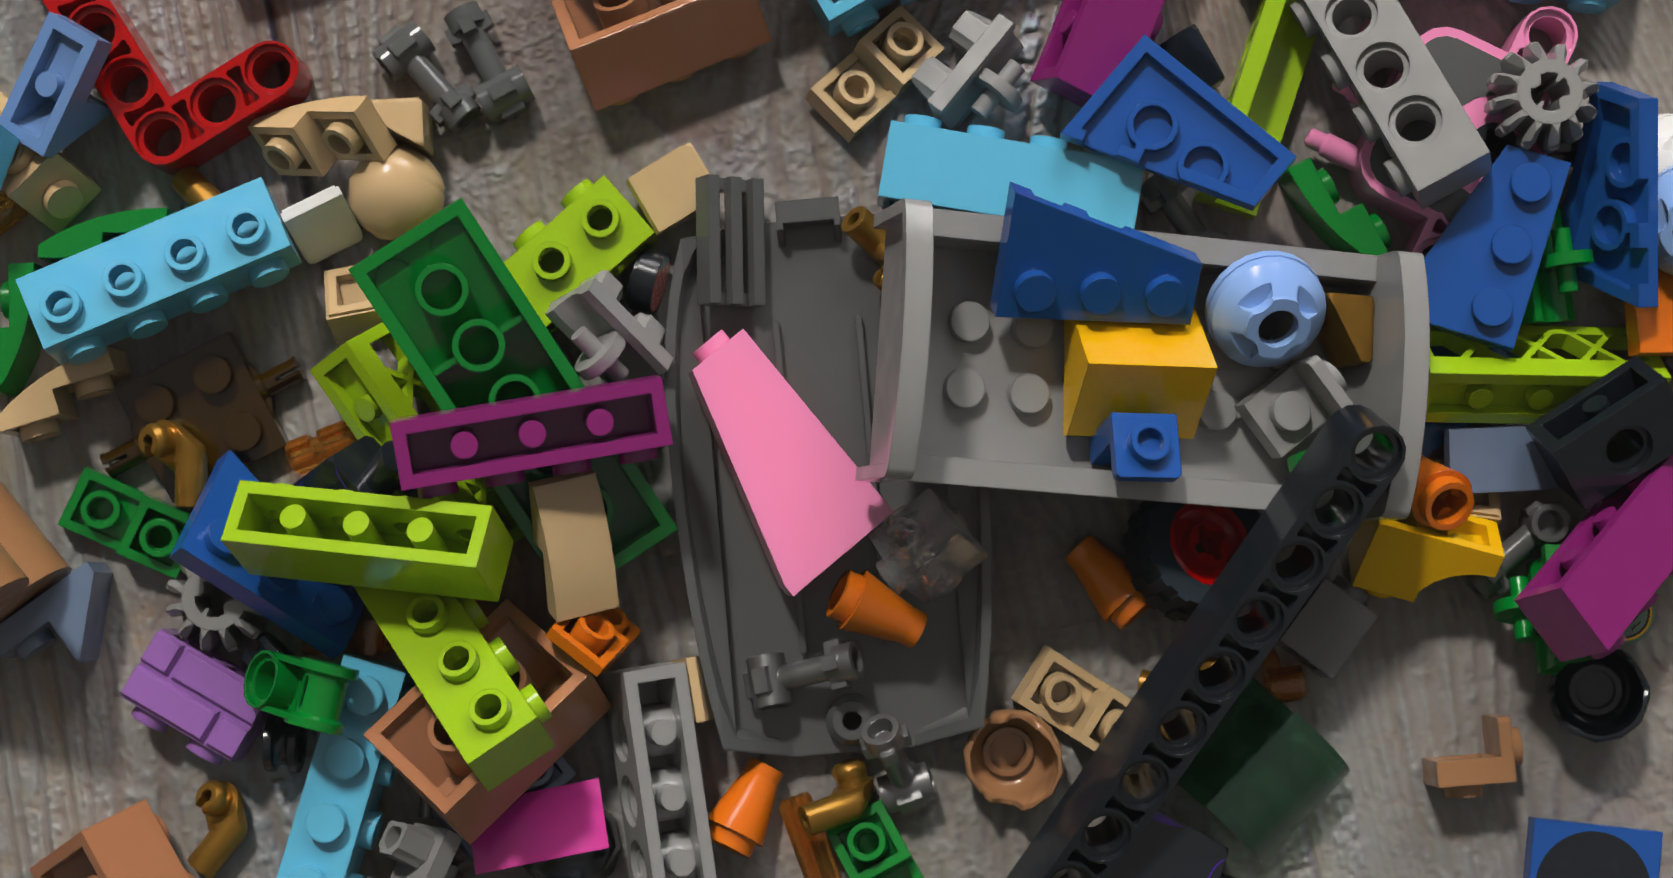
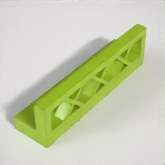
(1267, 78)
(1520, 390)
(373, 395)

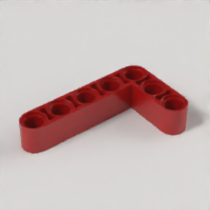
(191, 107)

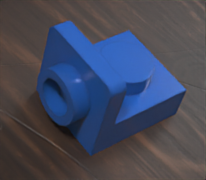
(1138, 447)

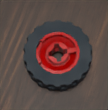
(1164, 554)

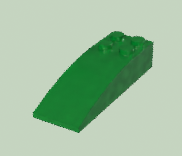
(484, 343)

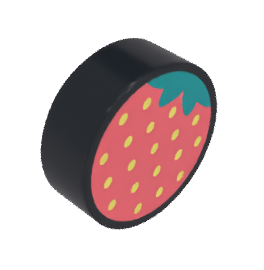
(648, 280)

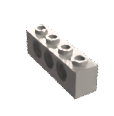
(1428, 167)
(659, 772)

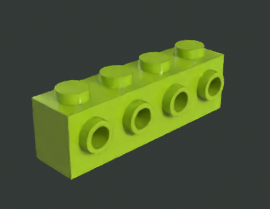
(589, 236)
(369, 540)
(464, 679)

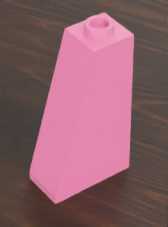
(782, 462)

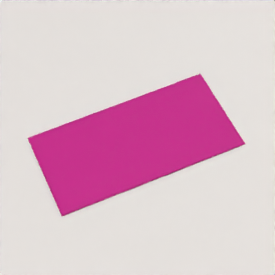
(544, 828)

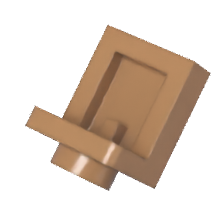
(1466, 774)

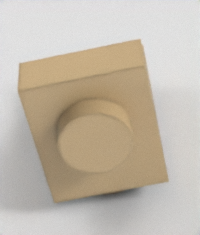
(48, 187)

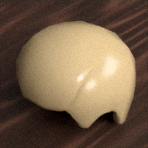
(395, 193)

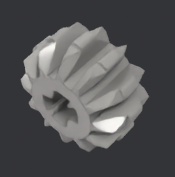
(1552, 75)
(208, 620)

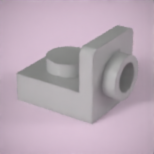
(1293, 403)

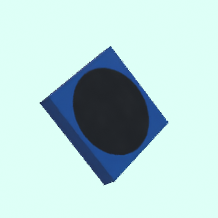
(1590, 850)

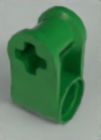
(299, 689)

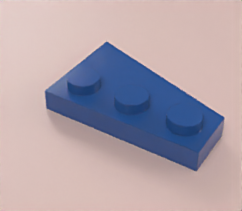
(1178, 128)
(1615, 195)
(1493, 249)
(1079, 268)
(310, 610)

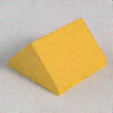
(1135, 371)

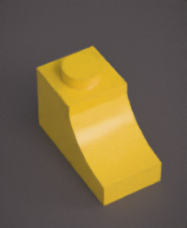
(1406, 557)

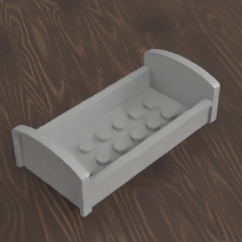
(983, 393)

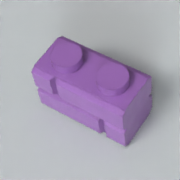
(195, 695)

